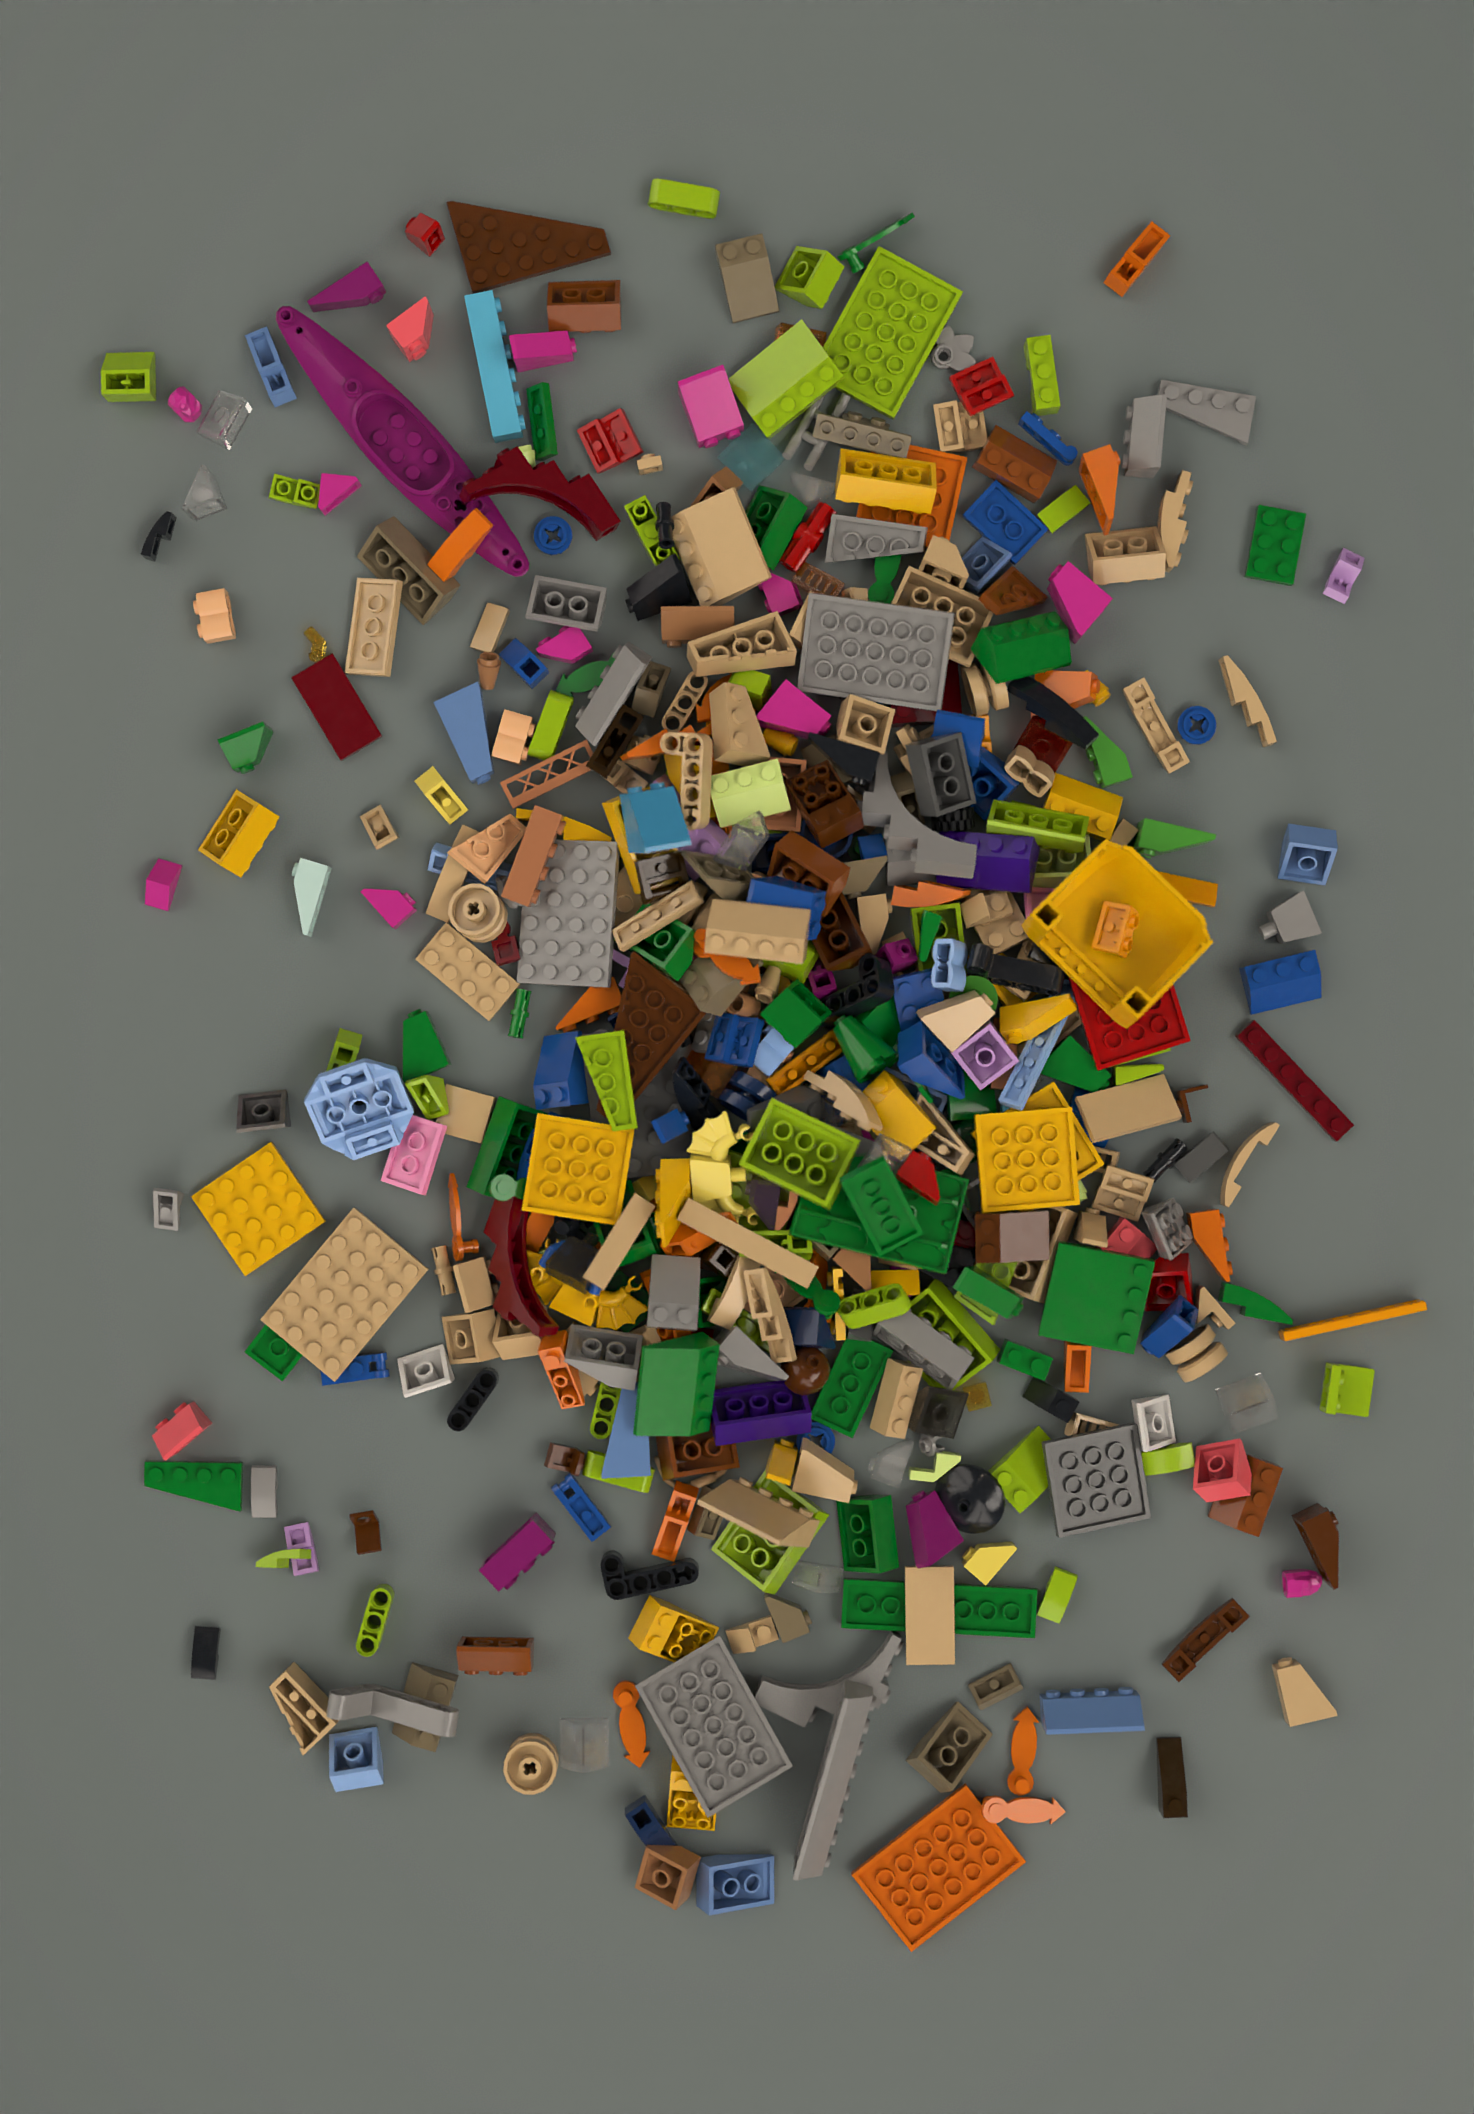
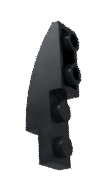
(693, 1094)

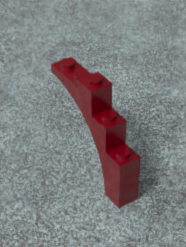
(545, 481)
(509, 1264)

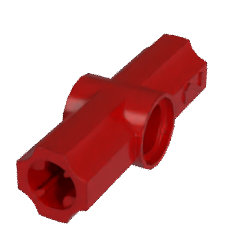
(807, 537)

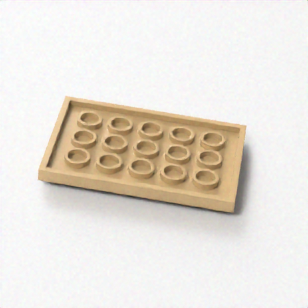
(344, 1294)

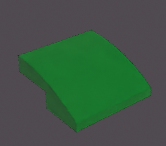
(975, 1101)

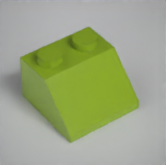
(809, 276)

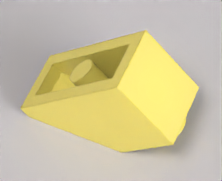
(441, 795)
(987, 1559)

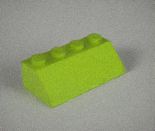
(1047, 826)

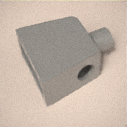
(1291, 920)

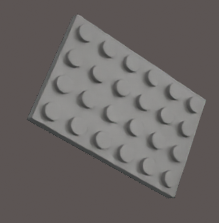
(875, 651)
(569, 929)
(713, 1726)

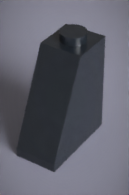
(659, 587)

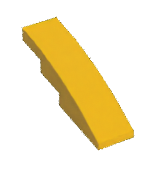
(573, 830)

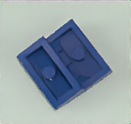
(970, 727)
(734, 1040)

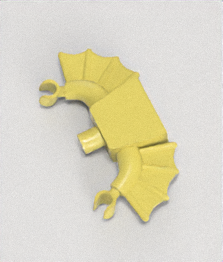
(712, 1168)

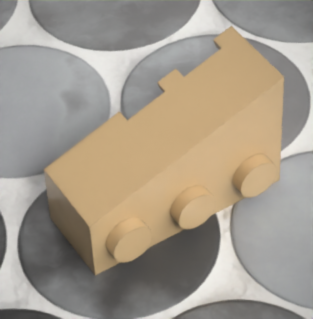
(736, 727)
(944, 1142)
(303, 1706)

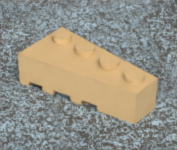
(743, 647)

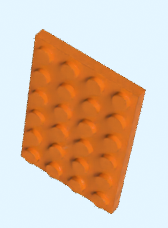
(937, 1867)

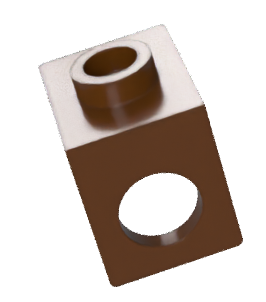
(1182, 1101)
(366, 1532)

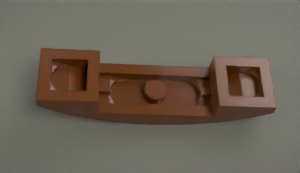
(1204, 1638)

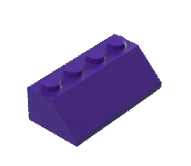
(1000, 864)
(758, 1413)

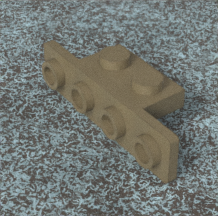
(862, 433)

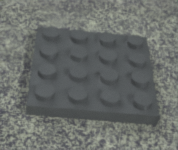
(1096, 1479)

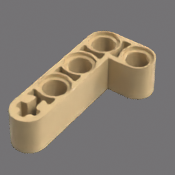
(689, 779)

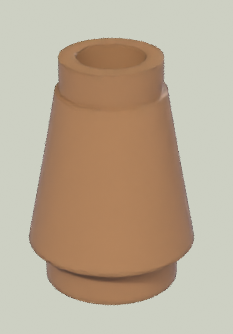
(488, 669)

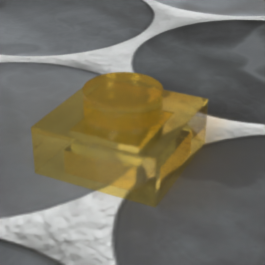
(978, 1396)

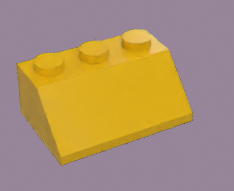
(1085, 800)
(238, 833)

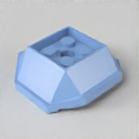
(362, 1128)

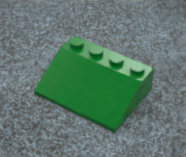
(676, 1386)

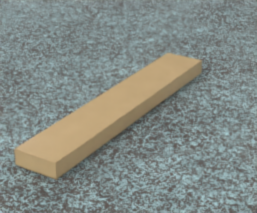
(747, 1243)

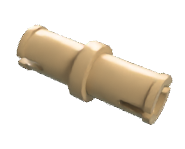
(443, 1270)

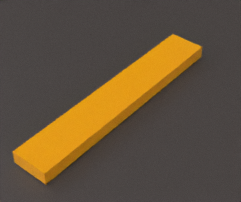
(1352, 1319)

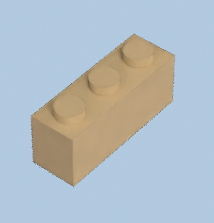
(896, 1398)

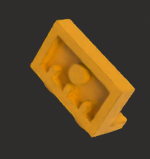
(1115, 929)

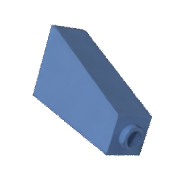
(467, 726)
(626, 1453)

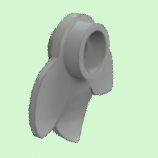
(956, 350)

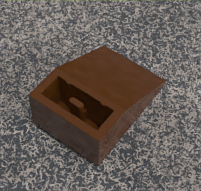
(825, 804)

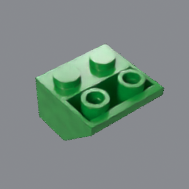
(796, 1013)

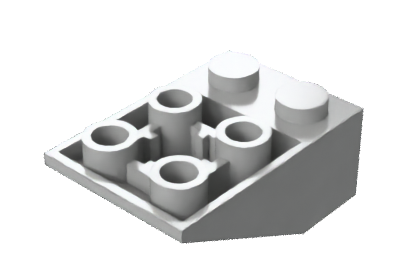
(1168, 1228)

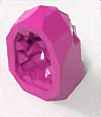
(185, 405)
(1300, 1582)

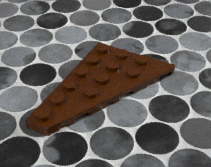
(513, 246)
(654, 1020)

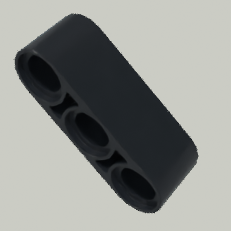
(468, 1410)

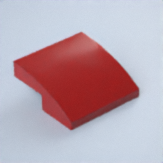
(981, 386)
(610, 441)

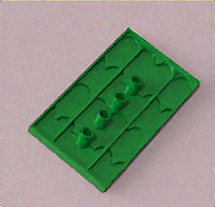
(844, 1229)

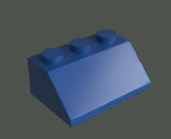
(1282, 982)

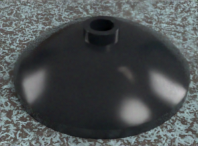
(978, 1491)

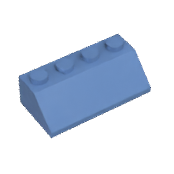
(1091, 1711)

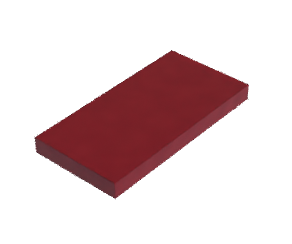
(336, 707)

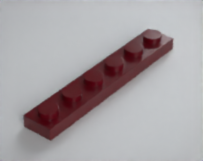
(1294, 1080)

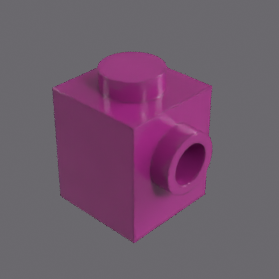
(899, 954)

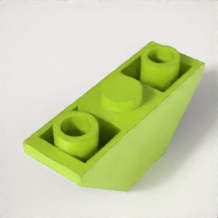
(643, 520)

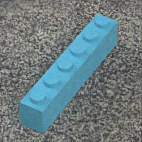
(494, 367)

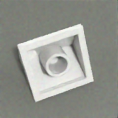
(425, 1370)
(1153, 1422)

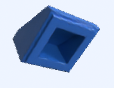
(871, 846)

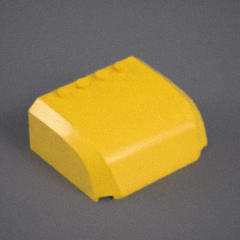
(1164, 943)

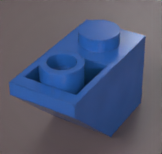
(524, 663)

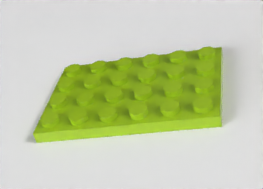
(889, 330)

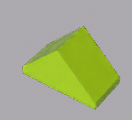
(757, 686)
(429, 1095)

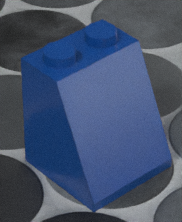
(789, 893)

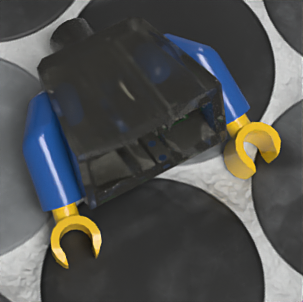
(568, 1263)

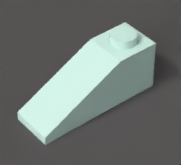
(310, 886)

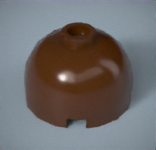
(807, 1372)

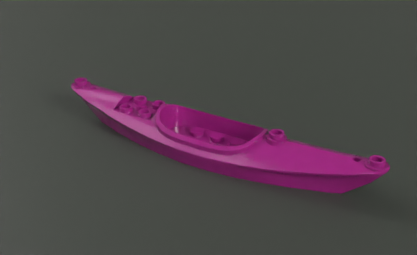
(396, 436)

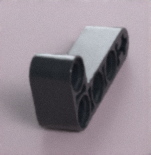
(1014, 971)
(872, 990)
(650, 1573)

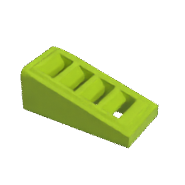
(1128, 1073)

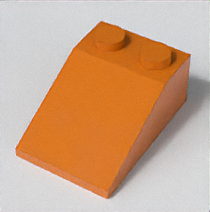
(1099, 475)

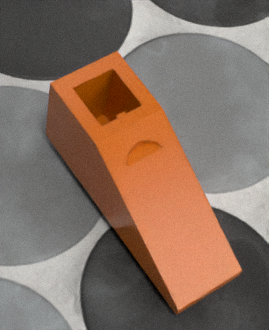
(590, 1005)
(1208, 1237)
(689, 1241)
(563, 1377)

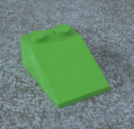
(1162, 838)

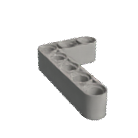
(392, 1706)

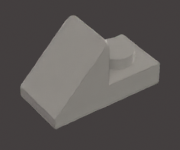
(167, 1208)

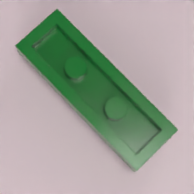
(542, 421)

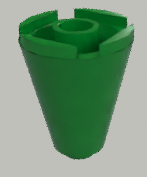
(862, 1048)

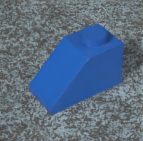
(670, 1125)

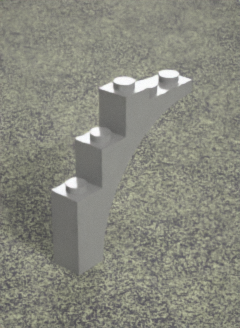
(930, 850)
(798, 1701)

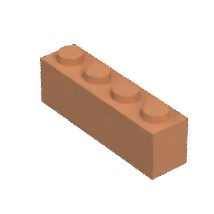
(533, 856)

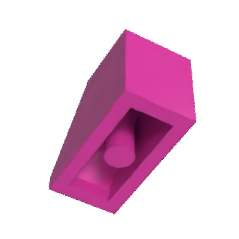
(391, 905)

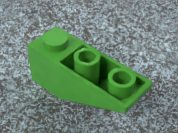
(1108, 760)

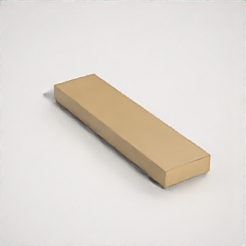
(657, 916)
(619, 1241)

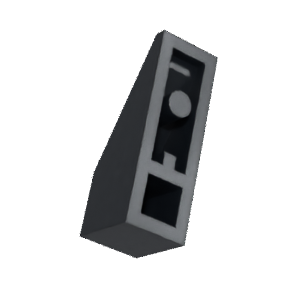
(849, 759)

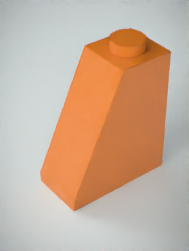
(1072, 686)

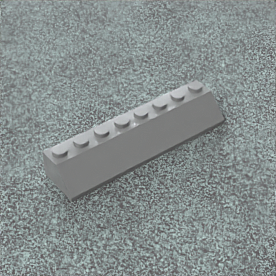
(832, 1780)

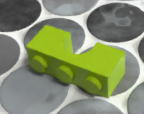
(1042, 370)

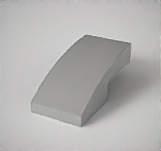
(263, 1491)

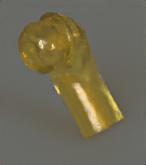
(319, 645)

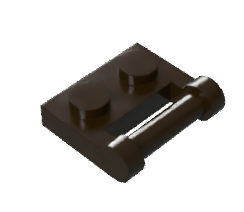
(659, 869)

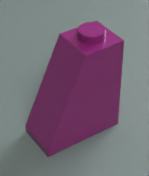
(930, 1528)

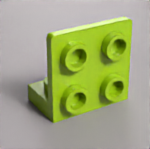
(1346, 1389)

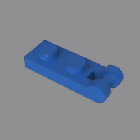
(1048, 438)
(360, 1369)
(581, 1508)

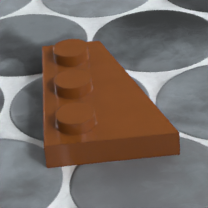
(1011, 593)

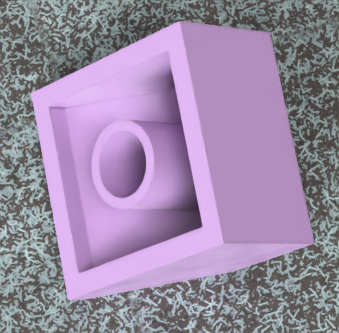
(985, 1055)

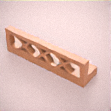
(551, 784)

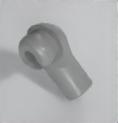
(500, 882)

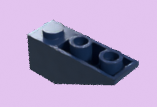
(648, 1823)

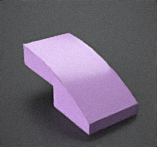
(300, 1537)

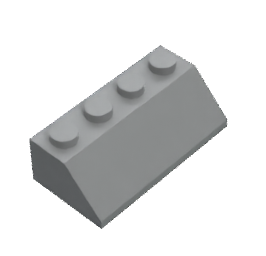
(613, 692)
(925, 1347)

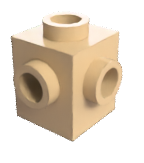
(645, 765)

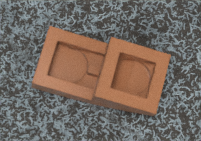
(784, 1210)

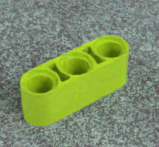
(684, 198)
(550, 725)
(874, 1306)
(602, 1414)
(593, 1469)
(371, 1631)

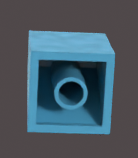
(653, 819)

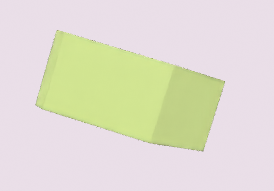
(942, 1463)

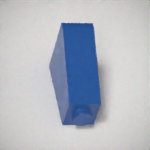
(1170, 1327)

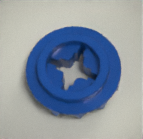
(552, 524)
(1207, 727)
(827, 1440)

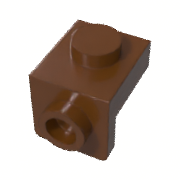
(565, 1458)

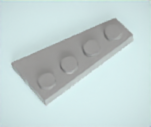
(1212, 408)
(867, 538)

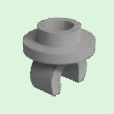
(928, 1446)

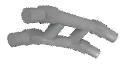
(802, 433)

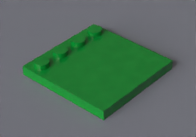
(1096, 1297)

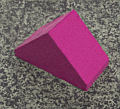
(335, 490)
(162, 884)

